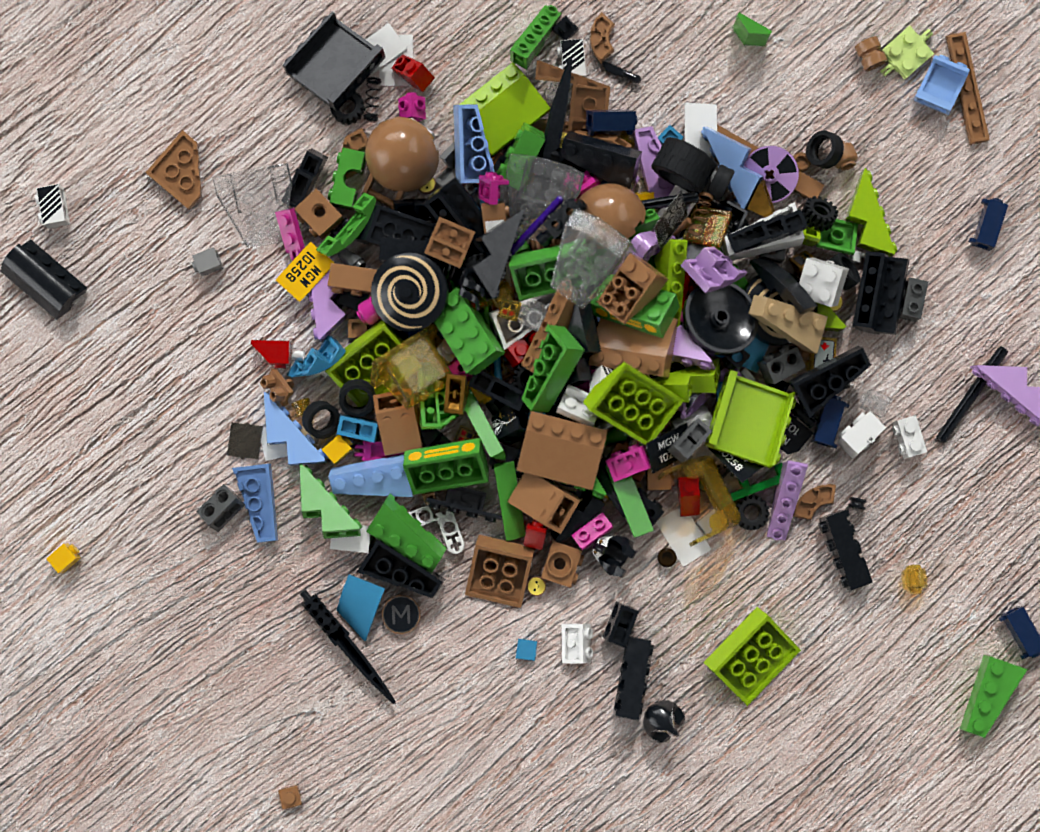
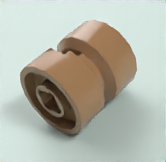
(870, 52)

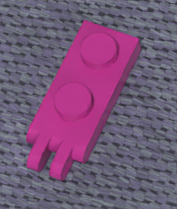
(290, 232)
(371, 451)

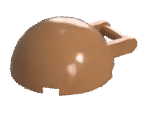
(400, 158)
(615, 206)

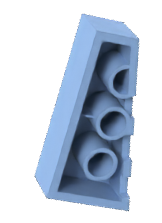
(471, 146)
(372, 478)

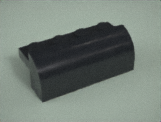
(457, 206)
(42, 278)
(880, 293)

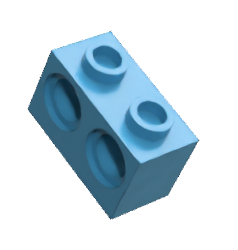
(358, 428)

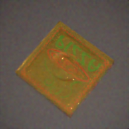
(714, 227)

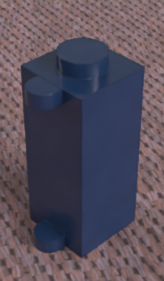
(611, 120)
(989, 224)
(829, 422)
(1022, 631)

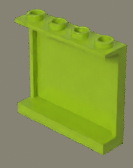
(750, 420)

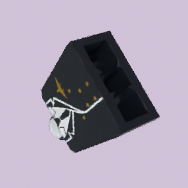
(510, 424)

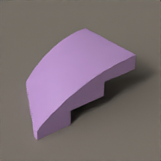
(712, 270)

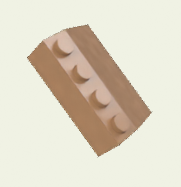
(639, 349)
(561, 450)

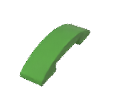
(364, 207)

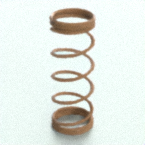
(703, 201)

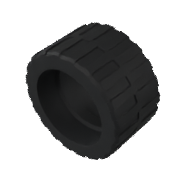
(683, 165)

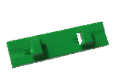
(746, 489)

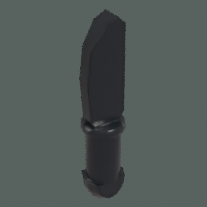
(621, 73)

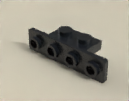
(464, 500)

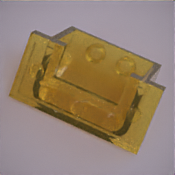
(412, 369)

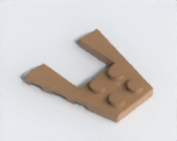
(585, 96)

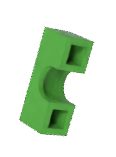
(342, 195)

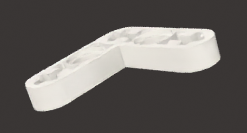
(442, 519)

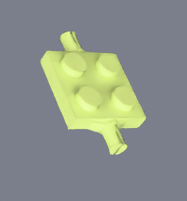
(907, 52)

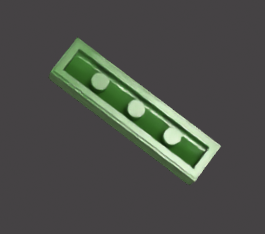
(483, 428)
(632, 505)
(512, 516)

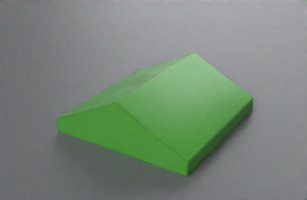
(750, 32)
(840, 237)

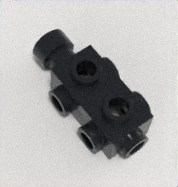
(561, 216)

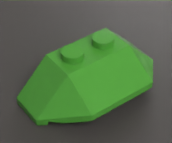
(432, 413)

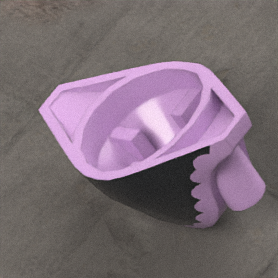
(696, 401)

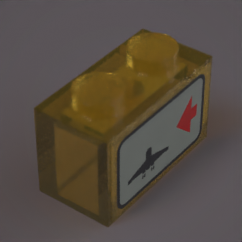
(826, 352)

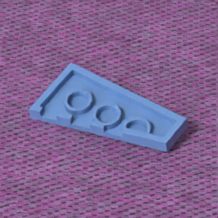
(258, 495)

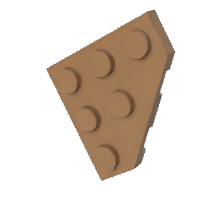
(179, 170)

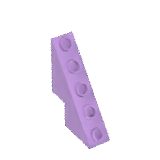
(325, 312)
(688, 352)
(1013, 388)
(785, 499)

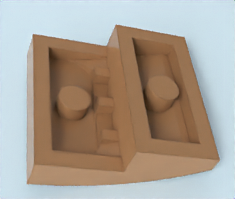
(449, 242)

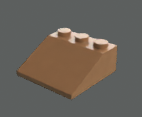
(499, 571)

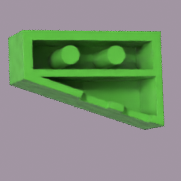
(527, 142)

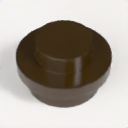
(666, 557)

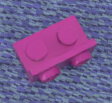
(488, 187)
(628, 463)
(592, 531)

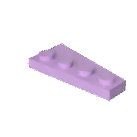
(649, 144)

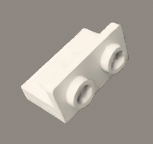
(574, 408)
(576, 643)

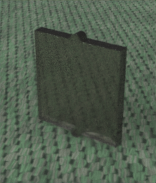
(245, 440)

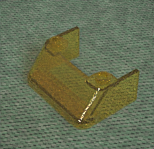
(726, 513)

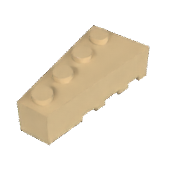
(800, 329)

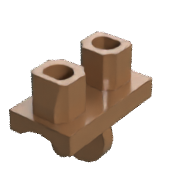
(280, 388)

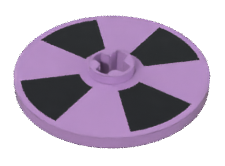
(784, 167)

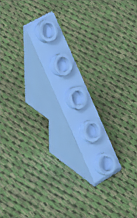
(733, 156)
(282, 430)

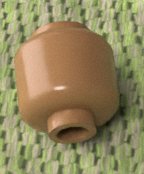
(848, 158)

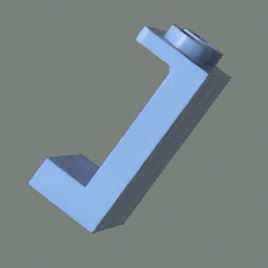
(942, 84)

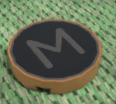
(401, 614)

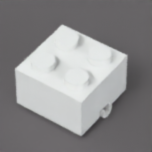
(823, 281)
(864, 432)

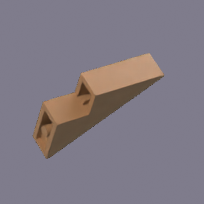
(558, 314)

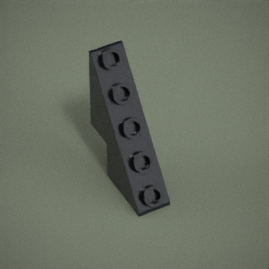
(497, 249)
(584, 331)

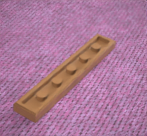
(969, 94)

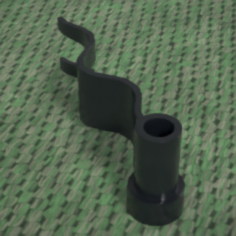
(459, 276)

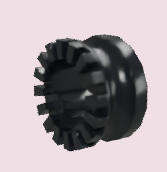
(857, 503)

